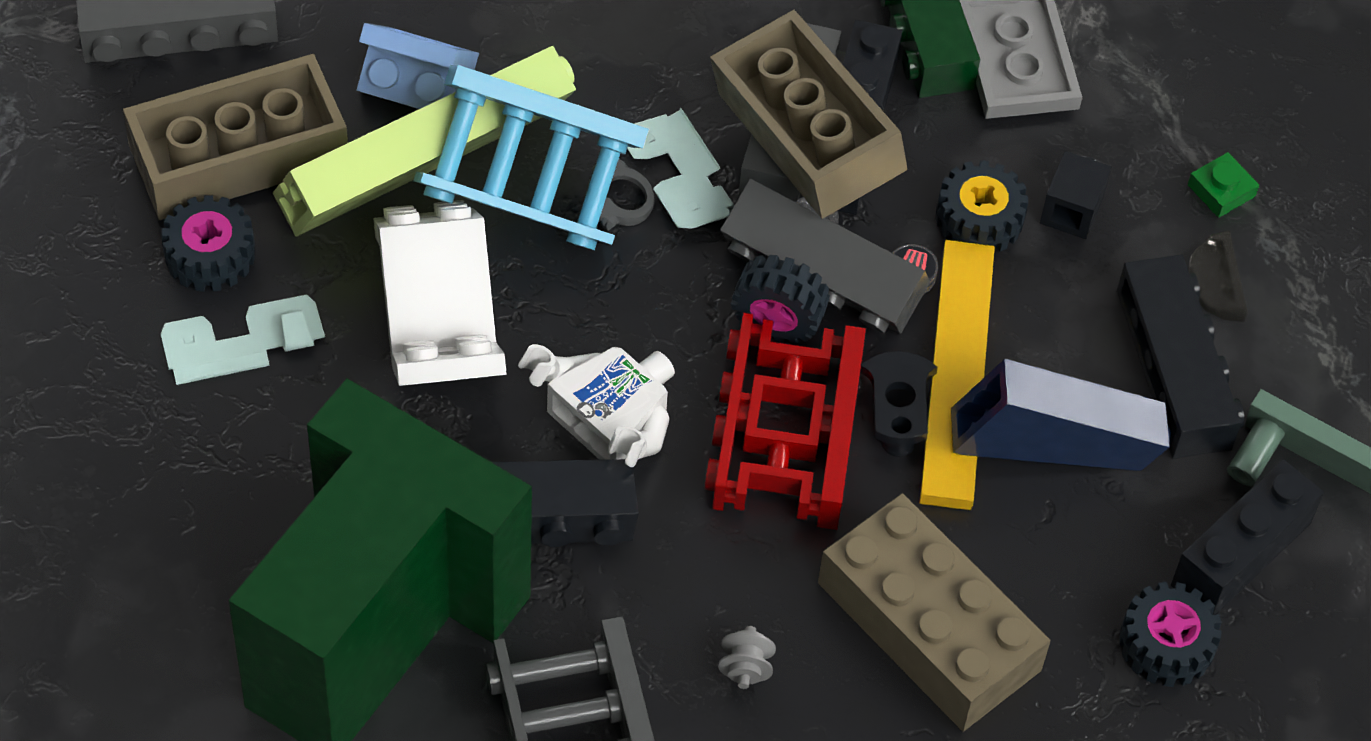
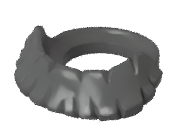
(614, 215)

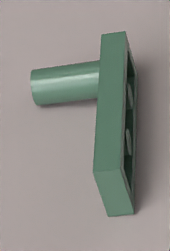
(1279, 423)

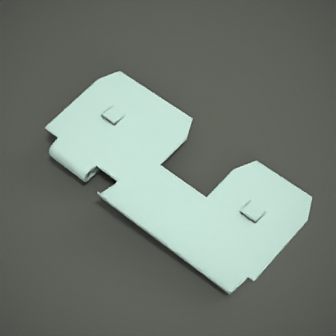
(690, 196)
(198, 356)

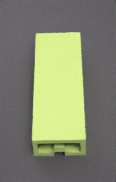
(405, 146)

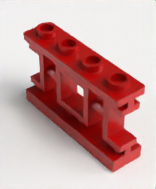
(828, 423)

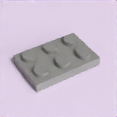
(1022, 57)

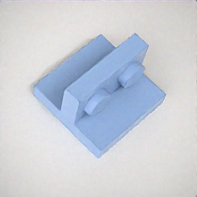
(408, 66)

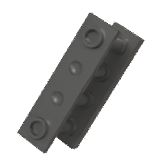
(609, 656)

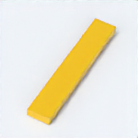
(960, 360)

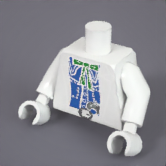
(606, 399)

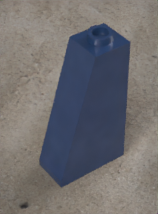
(1058, 420)

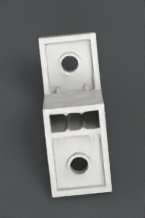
(438, 294)

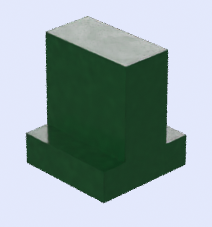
(376, 566)

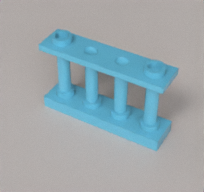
(567, 123)

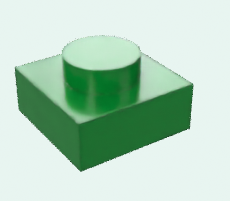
(1223, 184)

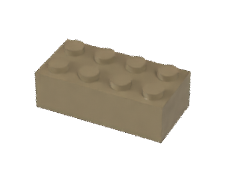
(809, 113)
(233, 133)
(933, 611)

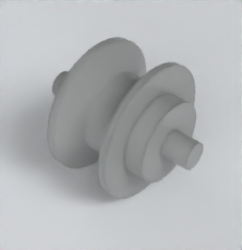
(747, 657)

